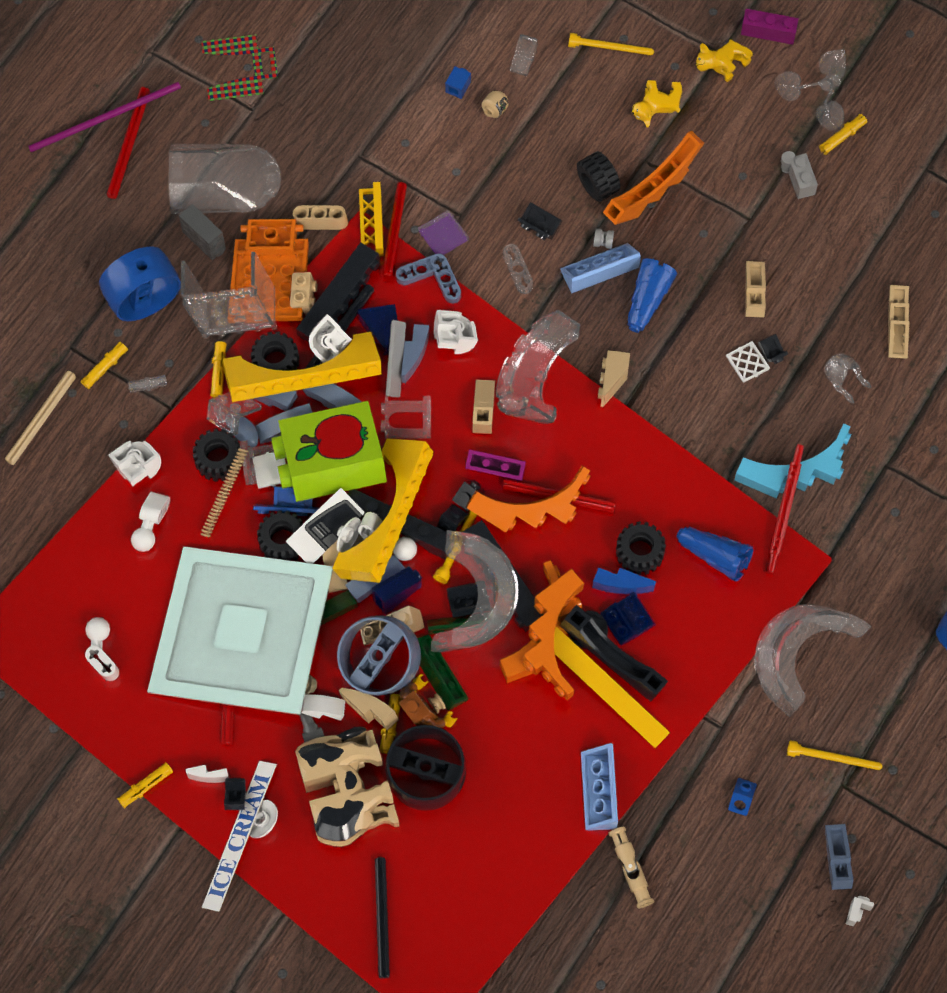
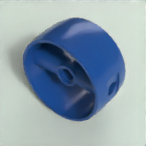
(137, 275)

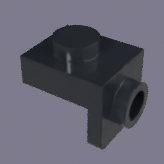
(772, 349)
(465, 493)
(452, 518)
(235, 794)

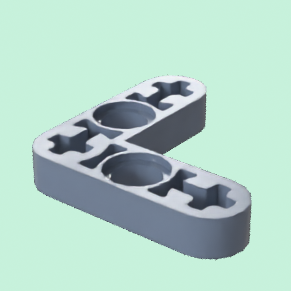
(432, 269)

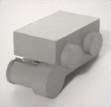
(800, 173)

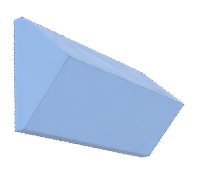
(601, 267)
(599, 788)

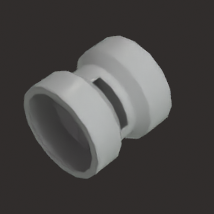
(603, 238)

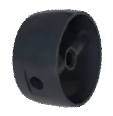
(440, 771)

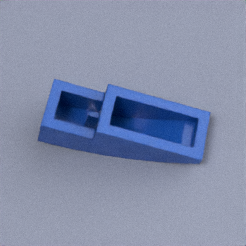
(623, 582)

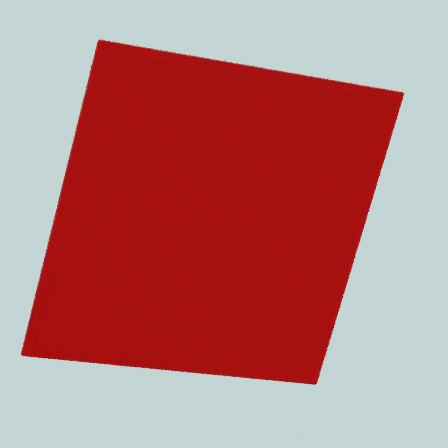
(499, 854)

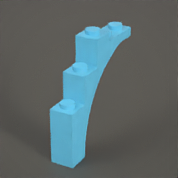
(772, 478)

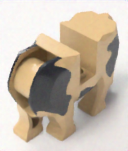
(353, 809)

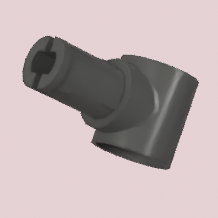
(310, 729)

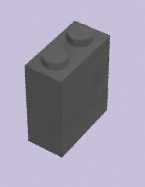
(202, 232)

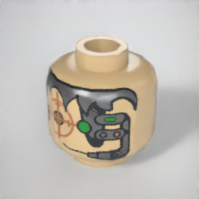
(495, 104)

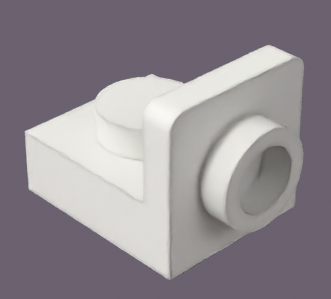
(855, 912)

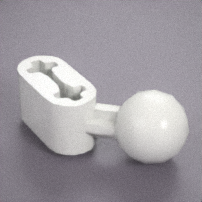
(151, 512)
(404, 548)
(97, 631)

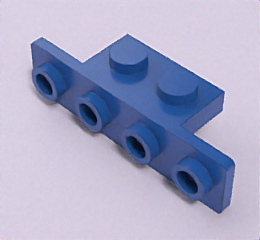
(285, 500)

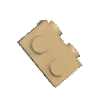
(303, 291)

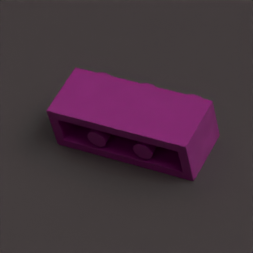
(769, 26)
(495, 465)

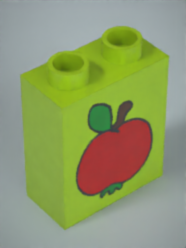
(329, 451)

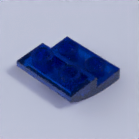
(628, 618)

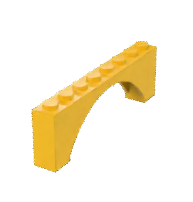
(251, 381)
(370, 557)

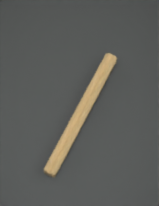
(40, 417)

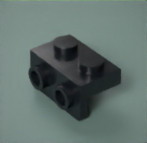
(540, 221)
(462, 599)

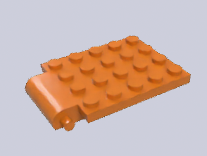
(280, 255)

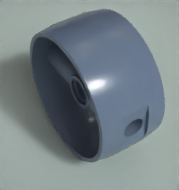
(370, 665)

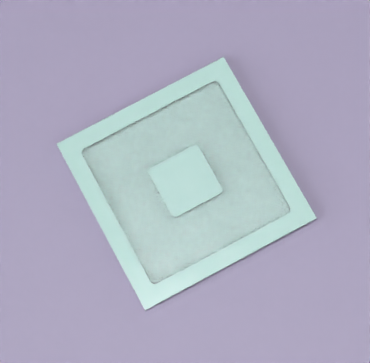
(241, 630)

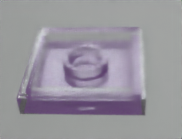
(443, 233)

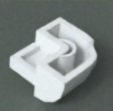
(454, 331)
(327, 339)
(136, 461)

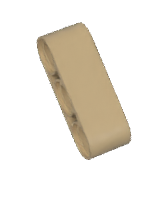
(321, 217)

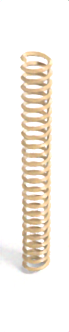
(229, 482)

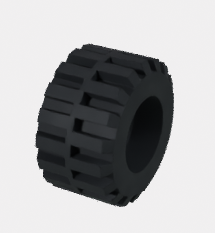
(598, 176)
(275, 343)
(210, 442)
(273, 524)
(645, 534)

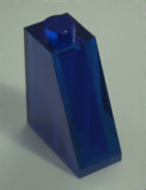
(378, 322)
(396, 589)

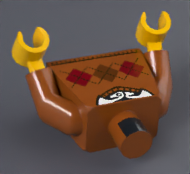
(419, 709)

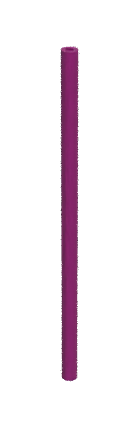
(103, 117)

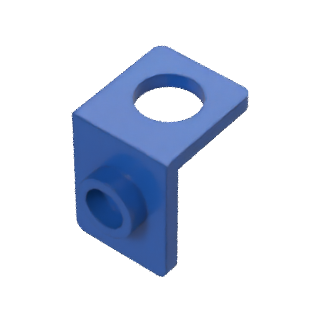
(743, 791)

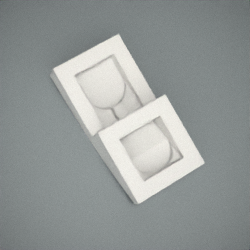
(323, 705)
(201, 774)

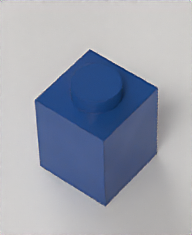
(458, 82)

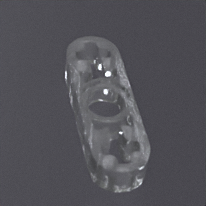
(518, 261)

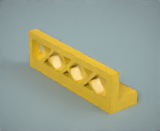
(377, 218)

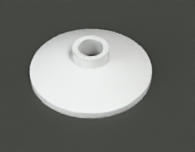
(348, 534)
(264, 820)

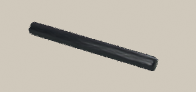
(349, 316)
(382, 918)

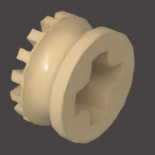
(437, 703)

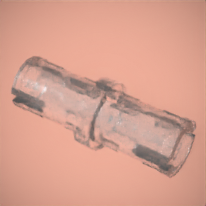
(147, 383)

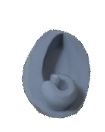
(247, 432)

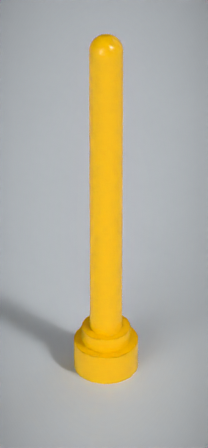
(575, 40)
(443, 573)
(795, 749)

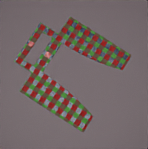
(245, 86)

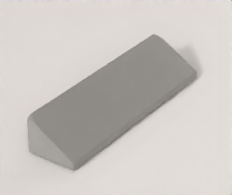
(395, 358)

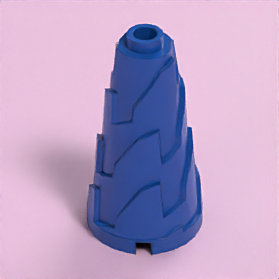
(651, 286)
(719, 552)

